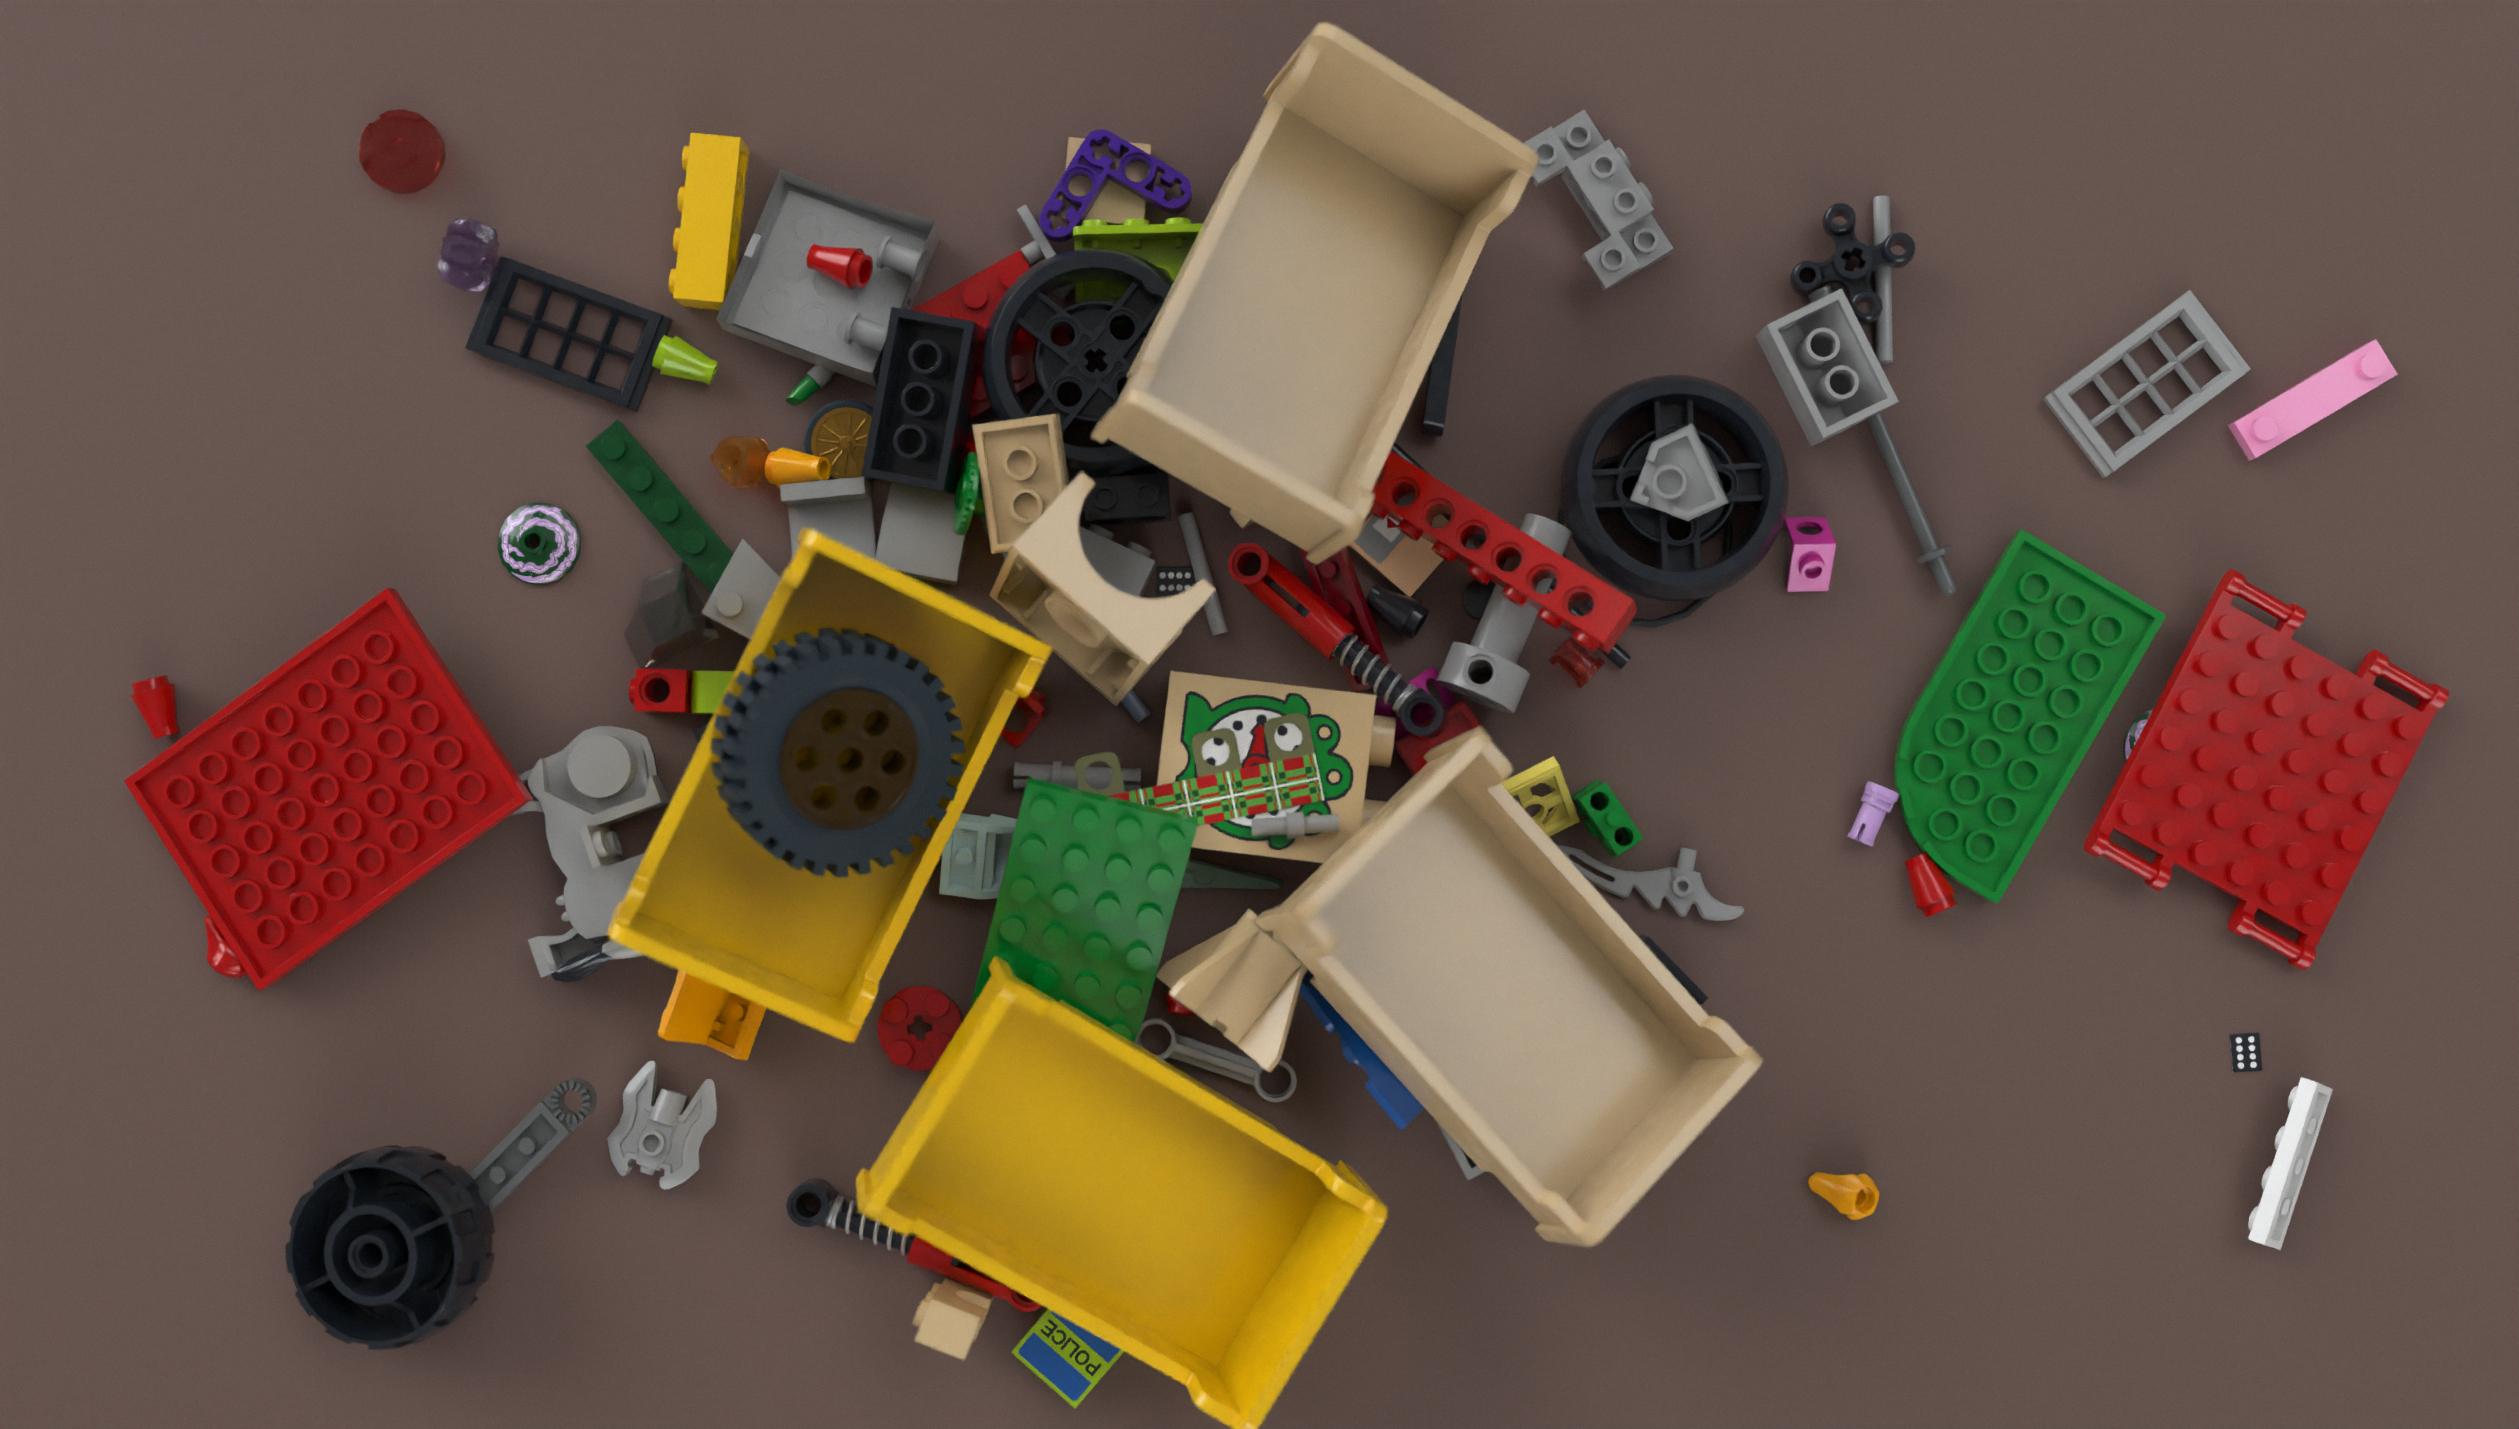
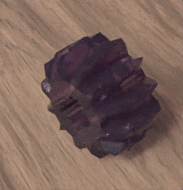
(468, 254)

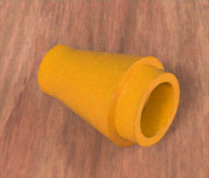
(792, 466)

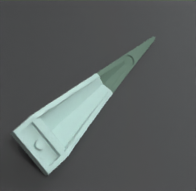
(980, 848)

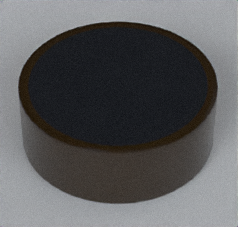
(1476, 598)

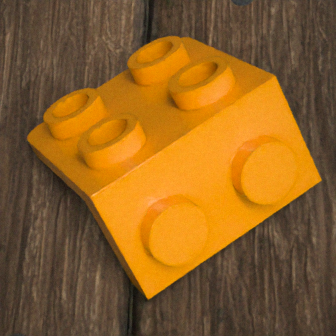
(711, 1017)

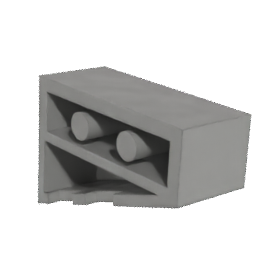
(742, 591)

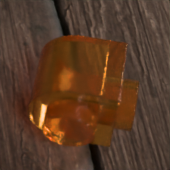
(741, 460)

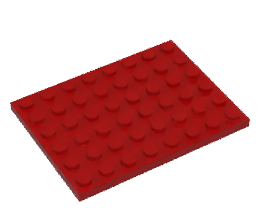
(327, 789)

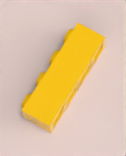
(709, 220)

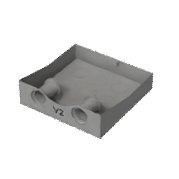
(807, 313)

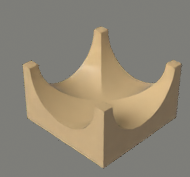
(1068, 606)

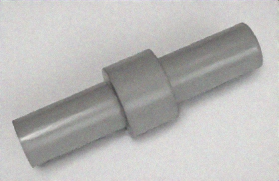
(1295, 825)

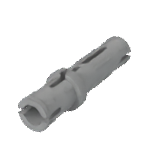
(1065, 775)

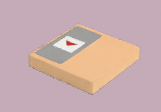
(1394, 554)

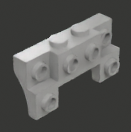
(1607, 195)

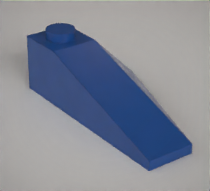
(1382, 1083)

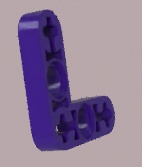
(1100, 172)

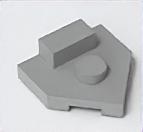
(1680, 477)

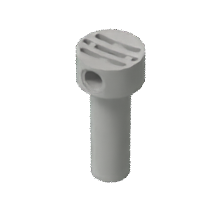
(1501, 635)

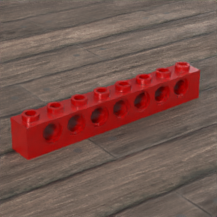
(1611, 608)

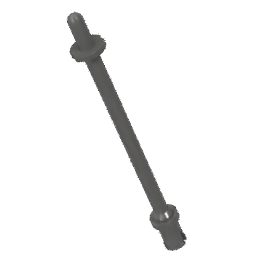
(1932, 551)

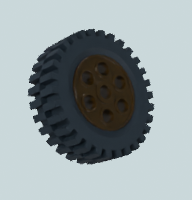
(784, 712)

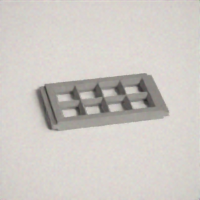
(2208, 337)

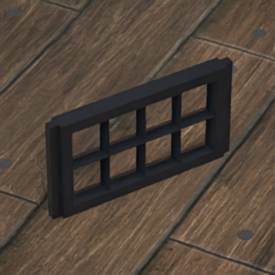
(496, 306)

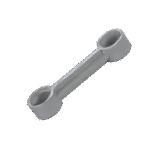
(1218, 1060)

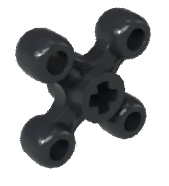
(1846, 247)

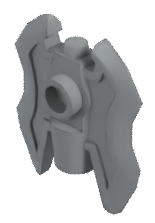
(659, 1131)

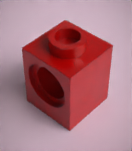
(679, 698)

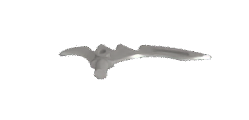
(1678, 885)

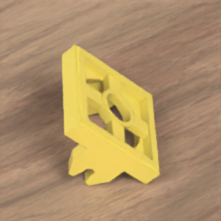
(1550, 773)

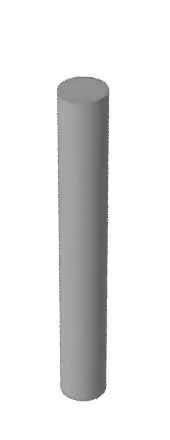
(1202, 570)

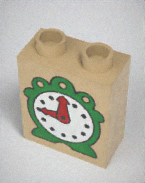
(1344, 743)

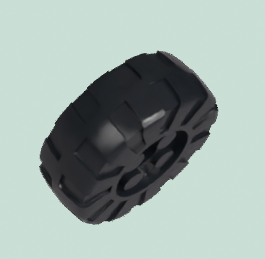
(390, 1246)

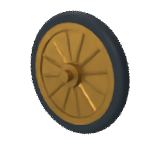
(841, 435)

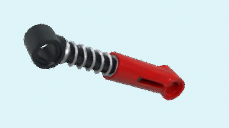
(1333, 636)
(837, 1213)

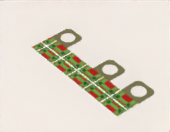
(1227, 789)

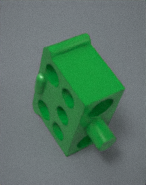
(1606, 818)

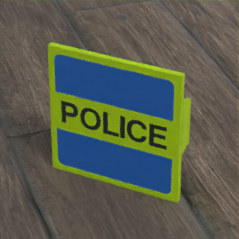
(1066, 1356)

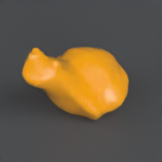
(1847, 1193)

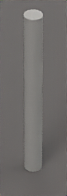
(1883, 282)

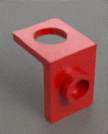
(1035, 713)

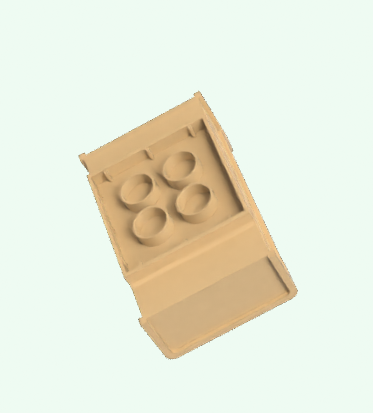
(1318, 292)
(1511, 995)

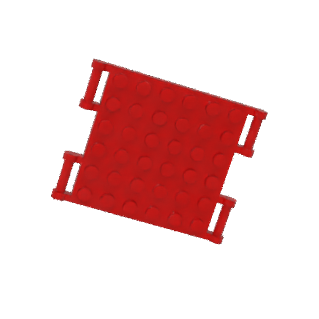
(2264, 769)

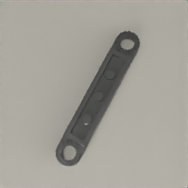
(531, 1142)

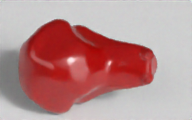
(220, 954)

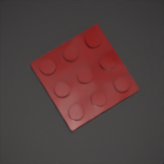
(975, 301)

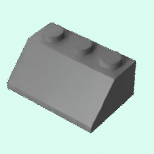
(1826, 367)

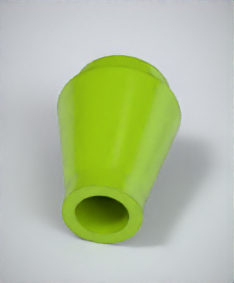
(684, 361)

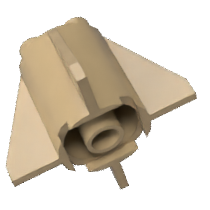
(1242, 986)

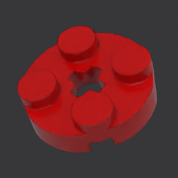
(900, 1012)

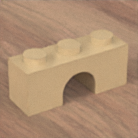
(952, 1317)

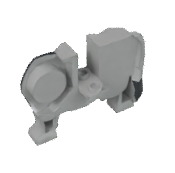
(581, 791)

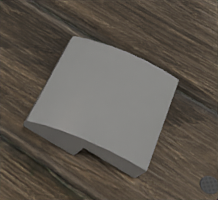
(920, 535)

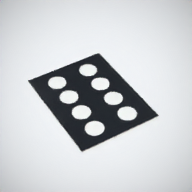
(1174, 580)
(2246, 1052)

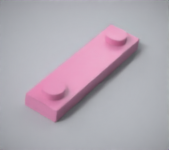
(2312, 399)

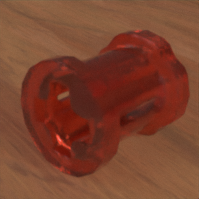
(1576, 661)

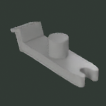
(1039, 248)

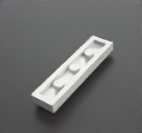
(2285, 1176)

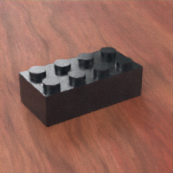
(923, 400)

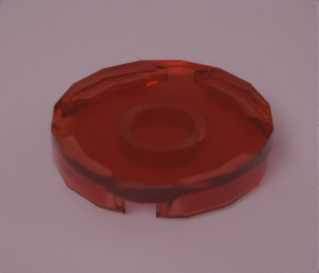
(401, 151)

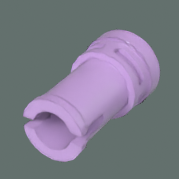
(1876, 803)

